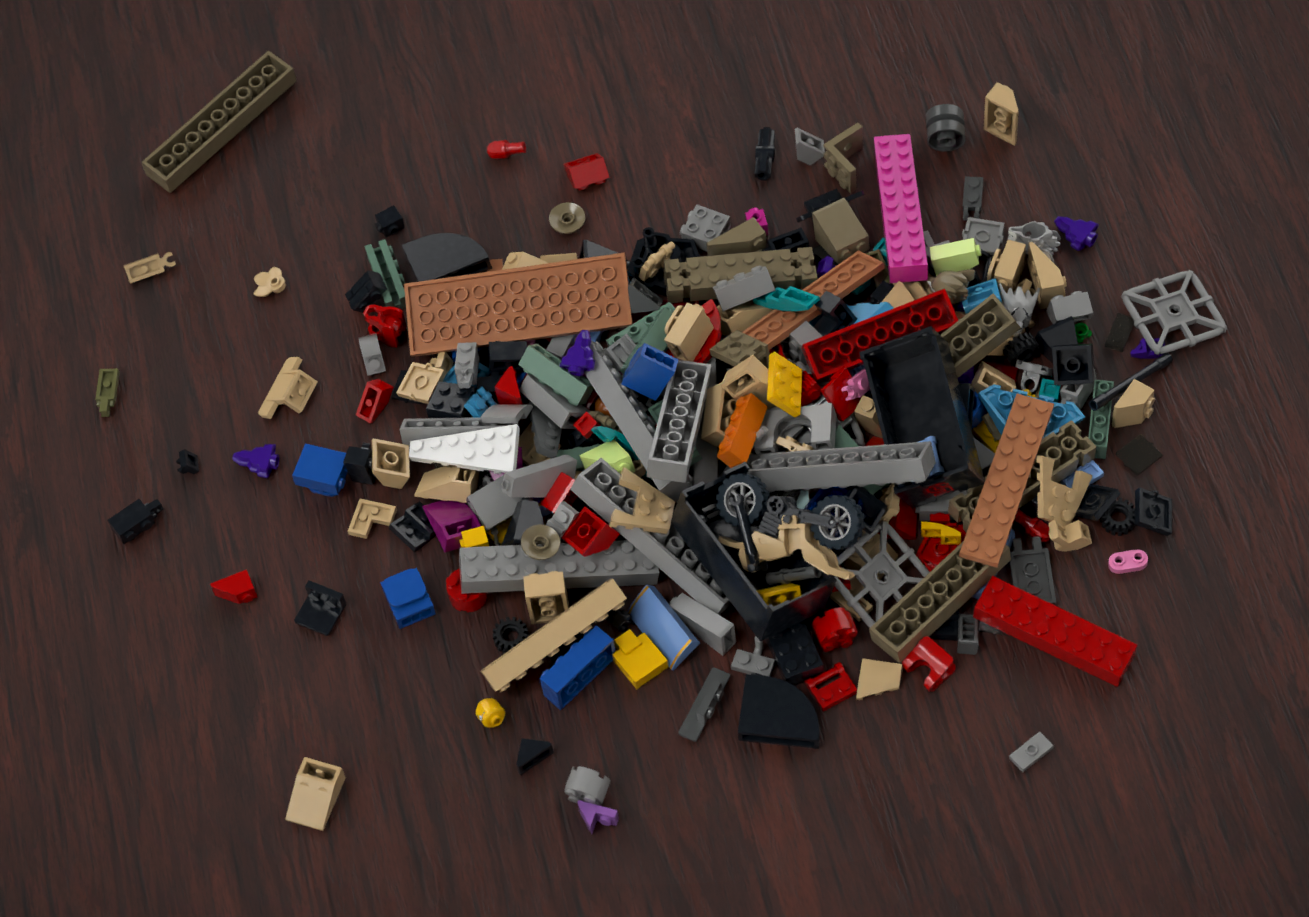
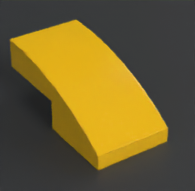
(947, 534)

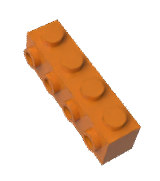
(742, 430)

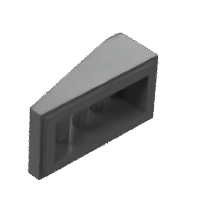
(965, 644)

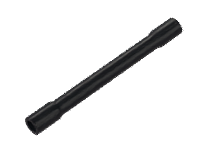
(1156, 365)

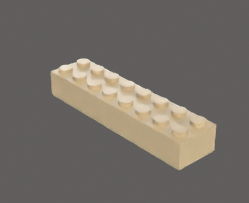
(554, 634)

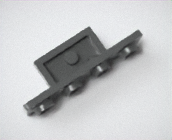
(704, 704)

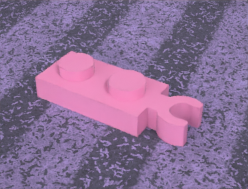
(857, 385)

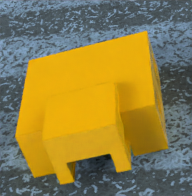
(638, 658)

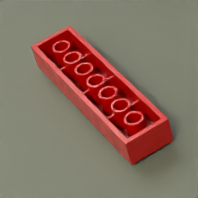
(842, 347)
(1055, 631)

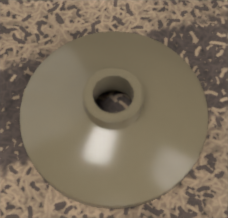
(567, 212)
(540, 535)

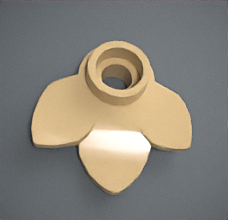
(269, 282)

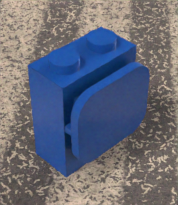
(649, 371)
(320, 470)
(407, 597)

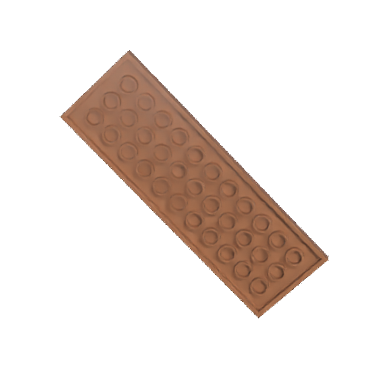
(518, 304)

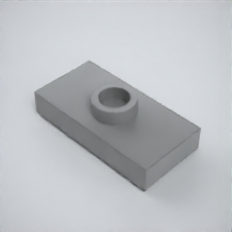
(1031, 751)

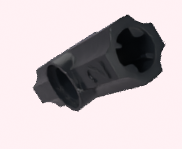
(764, 153)

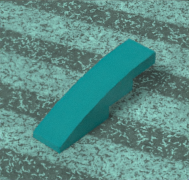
(787, 300)

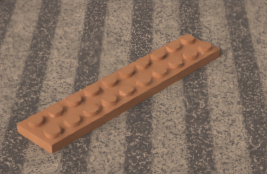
(838, 281)
(1006, 480)

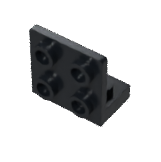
(320, 608)

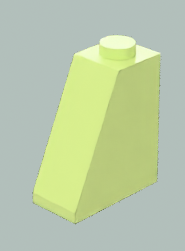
(955, 256)
(611, 453)

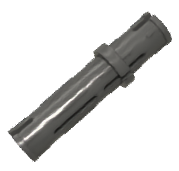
(786, 576)

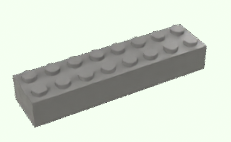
(679, 422)

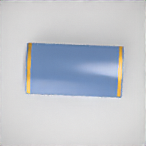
(662, 626)

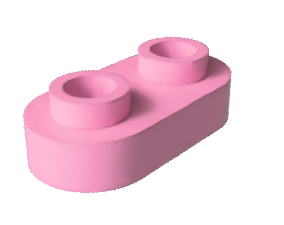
(1128, 563)

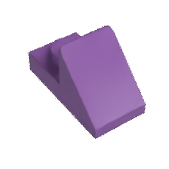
(592, 813)

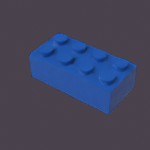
(577, 667)

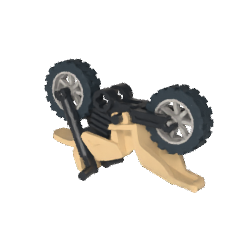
(786, 526)

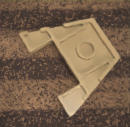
(1056, 500)
(651, 509)

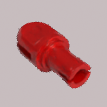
(504, 149)
(1033, 526)

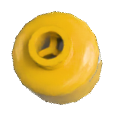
(490, 712)

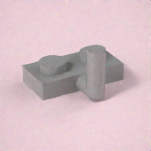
(753, 662)

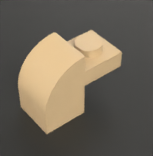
(1069, 537)

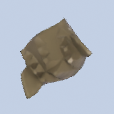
(954, 284)

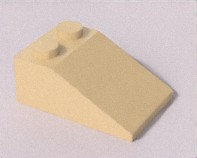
(1045, 276)

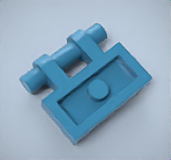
(476, 404)

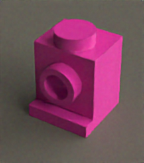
(759, 216)

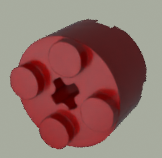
(468, 601)
(835, 629)

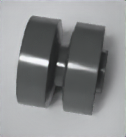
(945, 127)

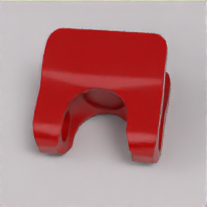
(389, 322)
(933, 656)

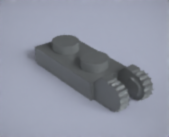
(972, 196)

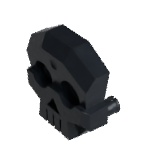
(651, 244)

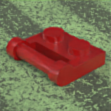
(834, 692)

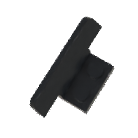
(823, 200)

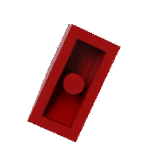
(374, 400)
(235, 588)

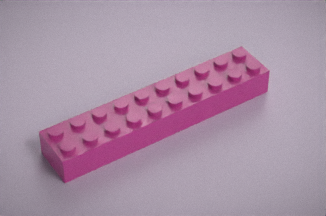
(900, 209)

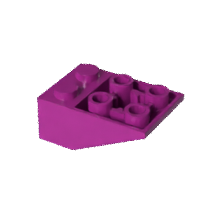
(449, 520)

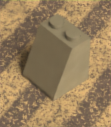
(839, 231)

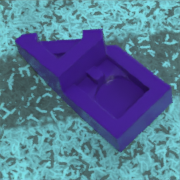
(1144, 350)

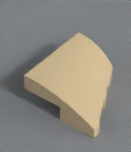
(878, 677)

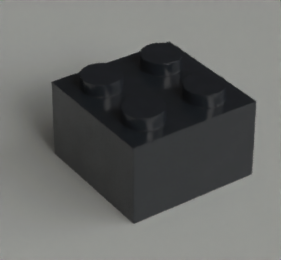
(449, 401)

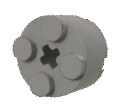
(586, 786)

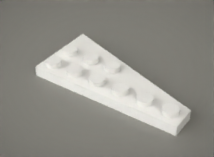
(474, 450)

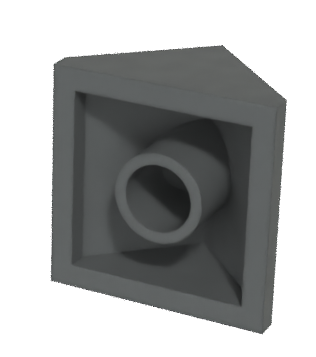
(642, 298)

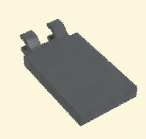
(1032, 570)

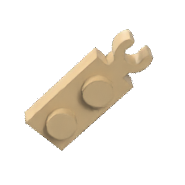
(147, 267)

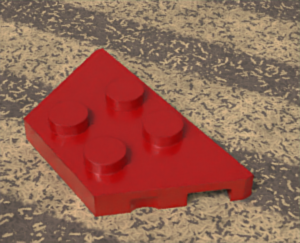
(933, 552)

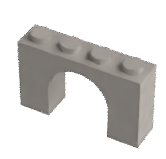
(818, 417)

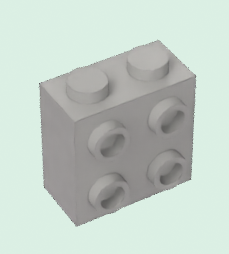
(704, 226)

